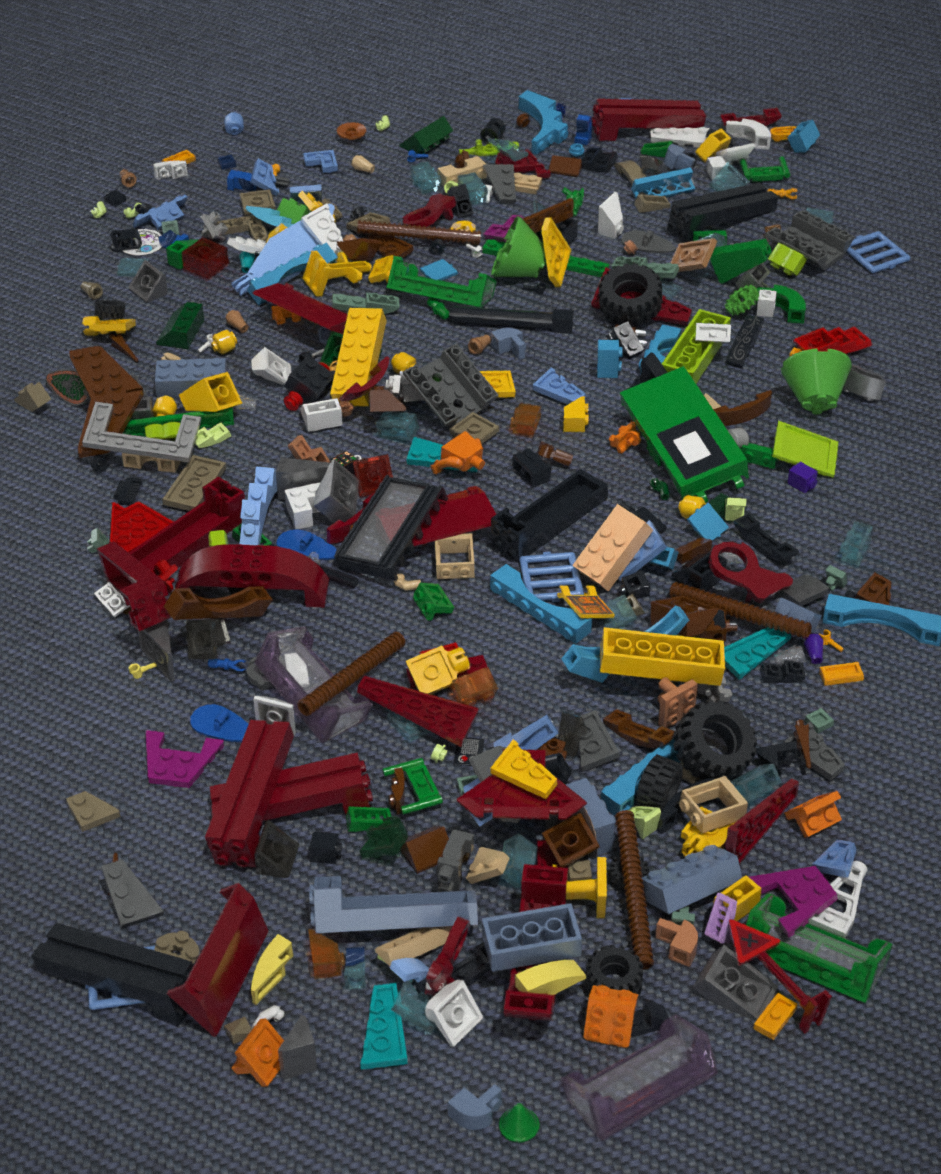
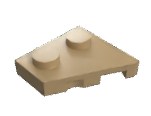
(487, 864)

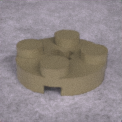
(178, 942)

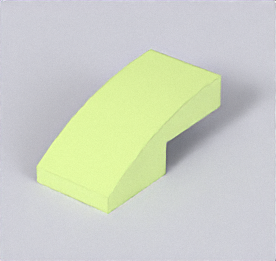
(212, 436)

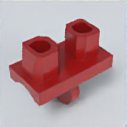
(165, 572)

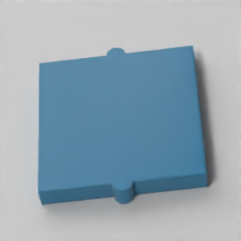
(439, 270)
(707, 522)

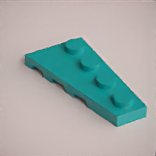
(384, 1034)

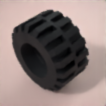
(659, 782)
(617, 962)

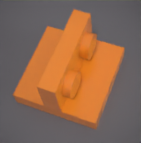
(816, 813)
(259, 1053)

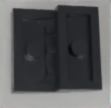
(597, 161)

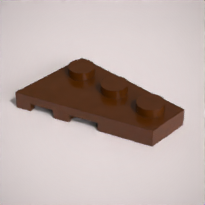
(392, 246)

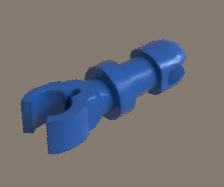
(226, 664)

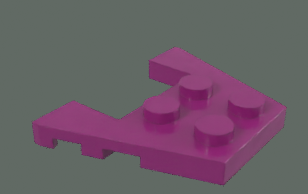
(176, 766)
(804, 889)

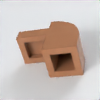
(302, 450)
(681, 938)

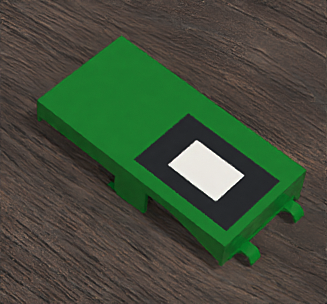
(685, 433)

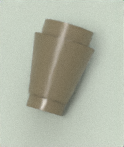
(93, 290)

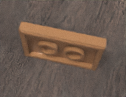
(694, 254)

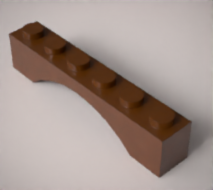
(247, 603)

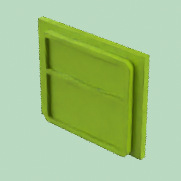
(803, 446)

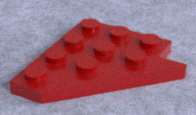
(135, 524)

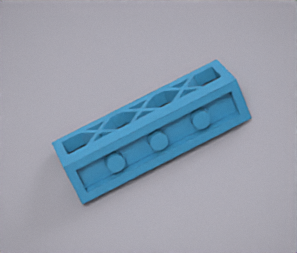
(662, 180)

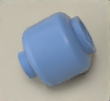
(234, 123)

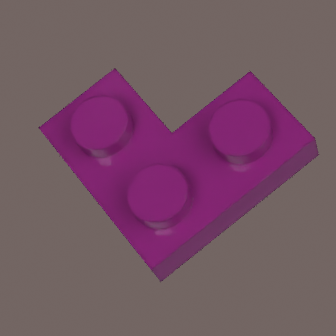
(498, 232)

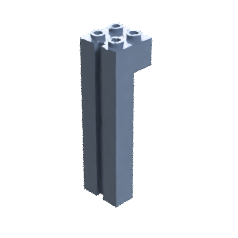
(383, 912)

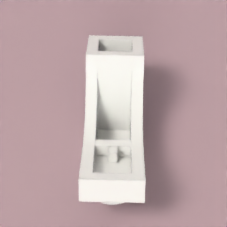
(750, 130)

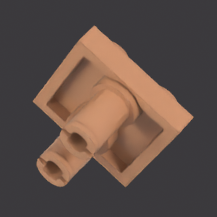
(675, 701)

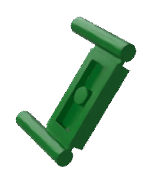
(766, 173)
(420, 783)

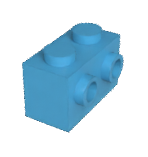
(803, 136)
(608, 359)

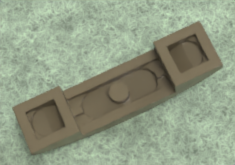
(631, 171)

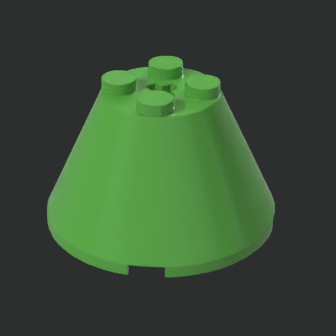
(521, 254)
(817, 377)

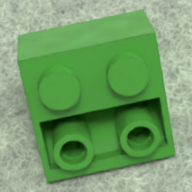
(293, 210)

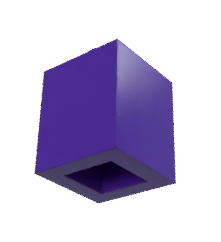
(802, 477)

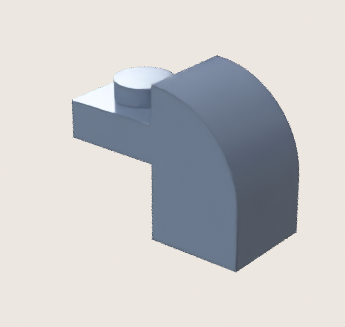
(677, 159)
(508, 340)
(475, 1112)

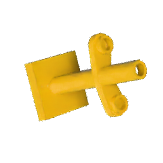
(318, 271)
(591, 889)

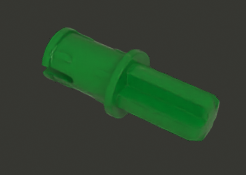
(438, 308)

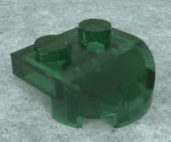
(385, 839)

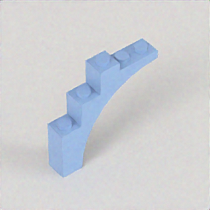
(256, 507)

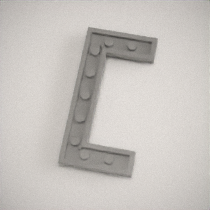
(179, 450)

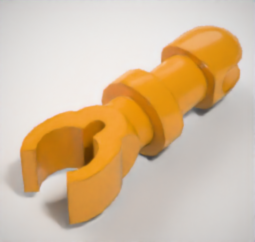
(784, 193)

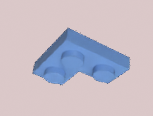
(324, 158)

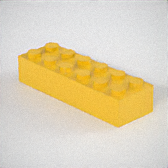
(359, 351)
(662, 656)

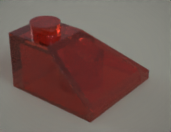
(371, 473)

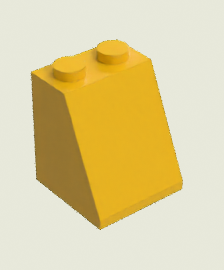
(211, 394)

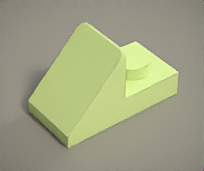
(734, 508)
(646, 819)

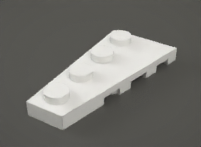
(680, 136)

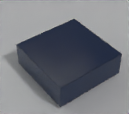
(226, 162)

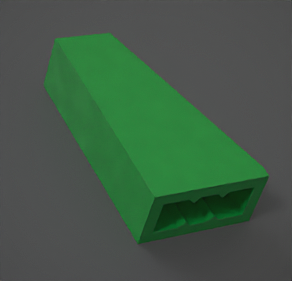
(738, 258)

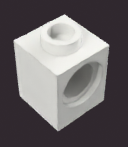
(714, 165)
(766, 303)

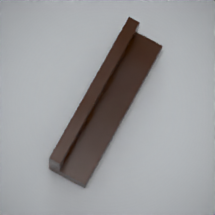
(557, 212)

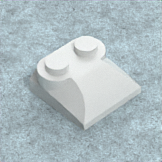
(736, 153)
(453, 1011)

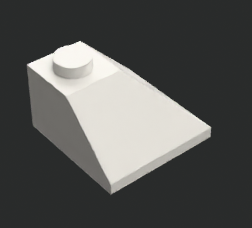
(610, 217)
(271, 366)
(274, 710)

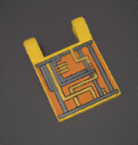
(586, 605)

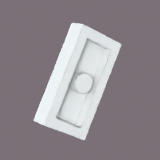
(713, 332)

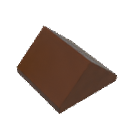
(360, 249)
(425, 848)

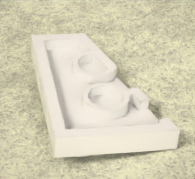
(248, 245)

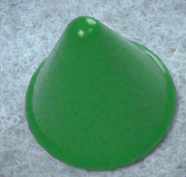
(519, 1123)

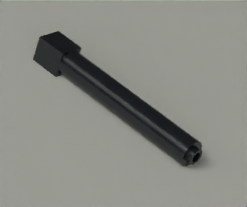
(559, 320)

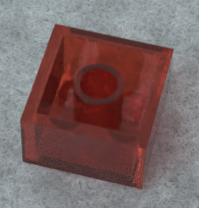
(205, 258)

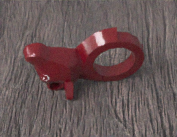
(437, 205)
(758, 582)
(442, 968)

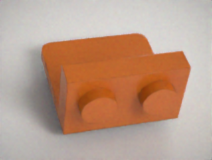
(610, 1016)

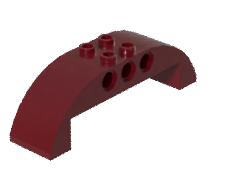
(255, 566)
(539, 889)

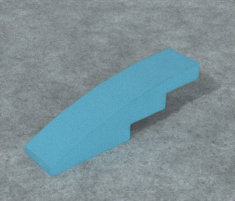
(269, 216)

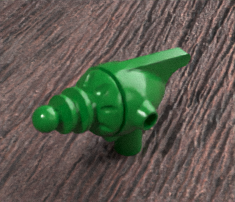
(577, 196)

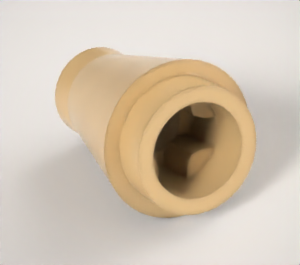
(362, 164)

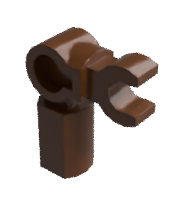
(547, 451)

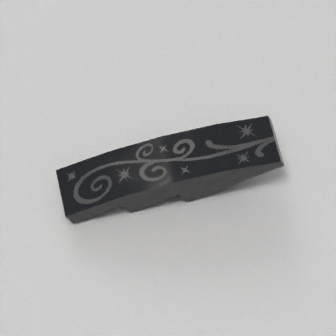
(745, 341)

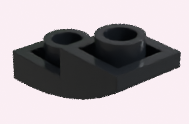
(787, 672)

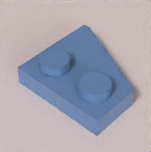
(264, 177)
(837, 859)

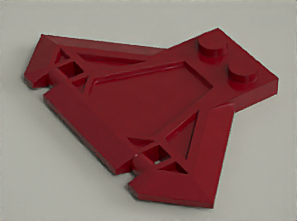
(511, 801)

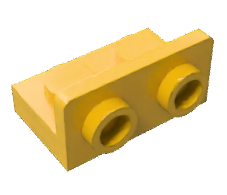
(381, 269)

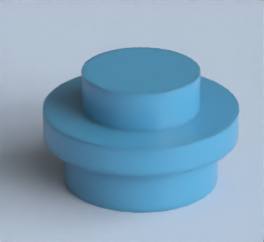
(576, 150)

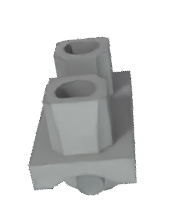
(211, 229)
(715, 692)

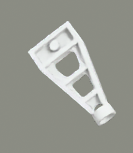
(833, 920)

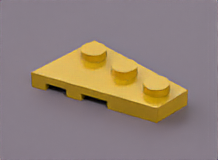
(521, 770)

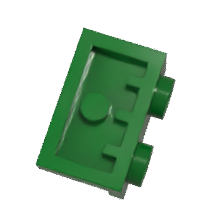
(759, 455)
(432, 600)

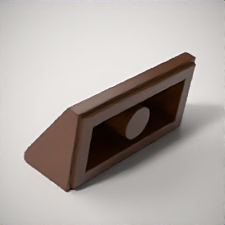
(565, 166)
(693, 549)

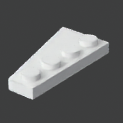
(323, 228)

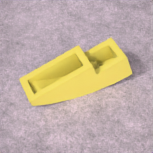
(270, 967)
(549, 977)

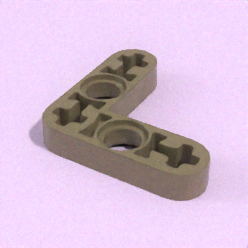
(246, 224)

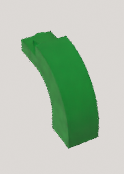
(790, 301)

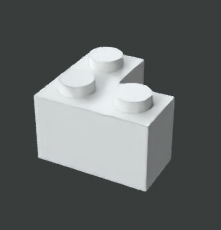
(301, 505)

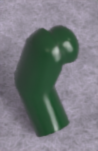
(660, 487)

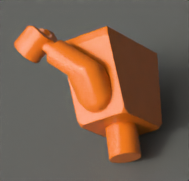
(460, 453)

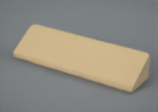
(413, 943)

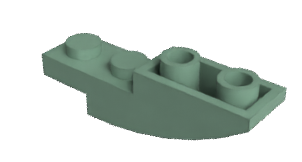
(663, 270)
(372, 300)

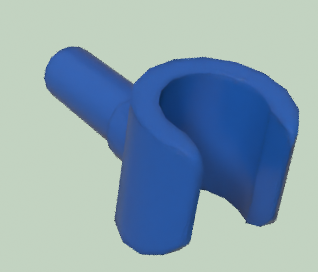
(412, 153)

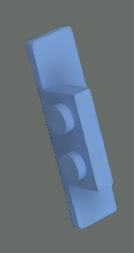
(166, 212)

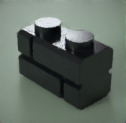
(531, 467)

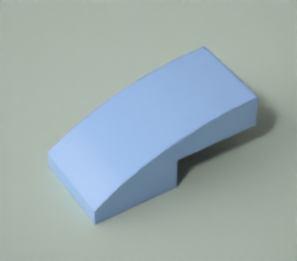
(409, 969)

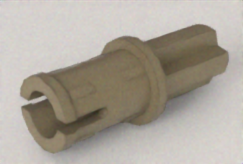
(337, 213)

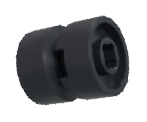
(494, 129)

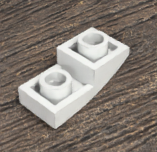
(170, 169)
(393, 384)
(111, 599)

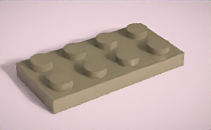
(187, 489)

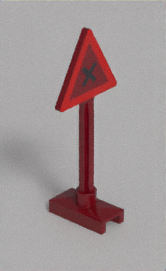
(754, 944)

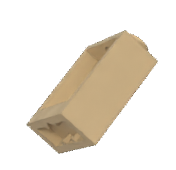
(463, 544)
(720, 788)

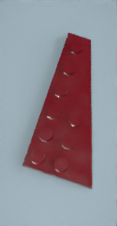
(670, 312)
(436, 714)
(750, 828)

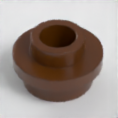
(523, 120)

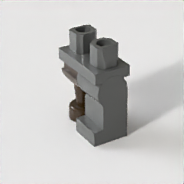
(454, 855)

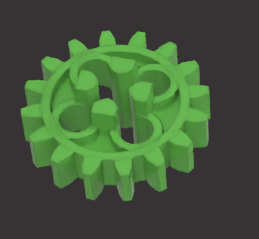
(735, 306)

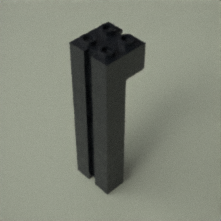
(719, 207)
(546, 516)
(115, 968)

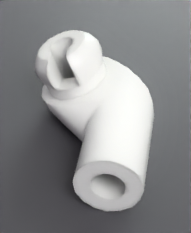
(272, 1012)

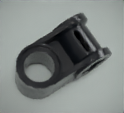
(125, 239)
(558, 767)

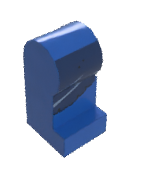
(583, 129)
(240, 180)
(170, 237)

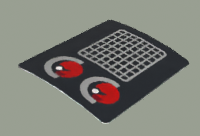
(470, 748)

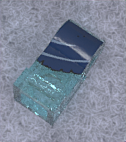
(355, 968)

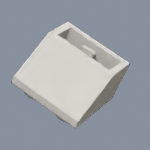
(322, 414)

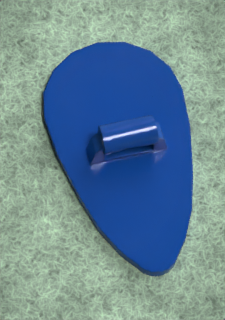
(306, 543)
(218, 723)

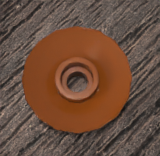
(351, 130)

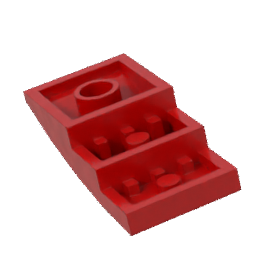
(837, 339)

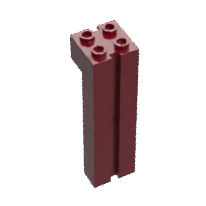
(637, 113)
(191, 531)
(137, 584)
(316, 787)
(247, 793)

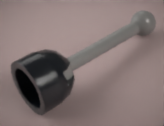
(302, 356)

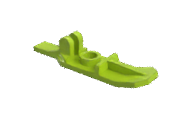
(480, 150)

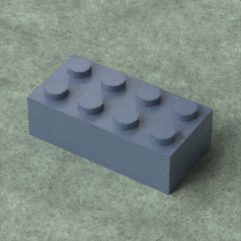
(178, 375)
(691, 878)
(531, 937)

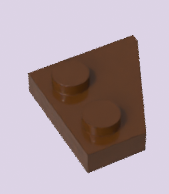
(875, 590)

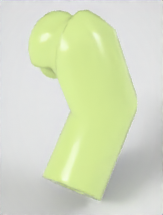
(384, 124)
(99, 211)
(131, 213)

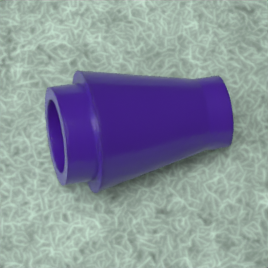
(814, 647)

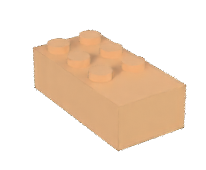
(612, 547)

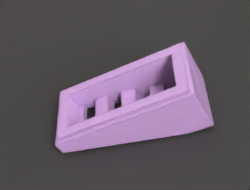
(713, 924)

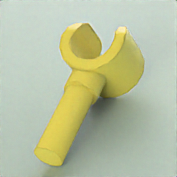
(137, 671)

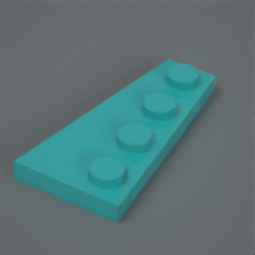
(426, 453)
(752, 650)

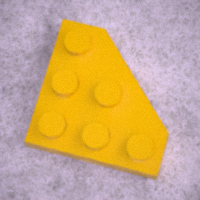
(556, 252)

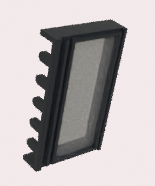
(388, 527)

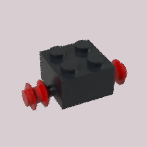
(307, 383)

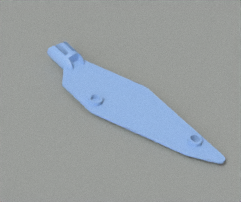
(278, 251)

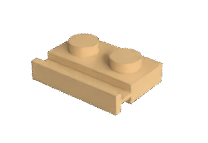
(527, 183)

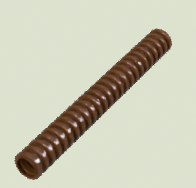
(418, 232)
(745, 611)
(351, 673)
(634, 887)

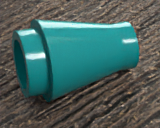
(246, 260)

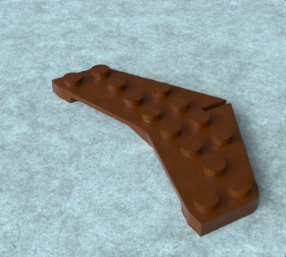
(105, 384)

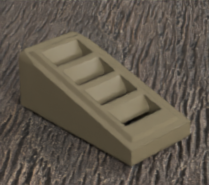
(648, 203)

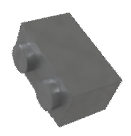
(754, 277)

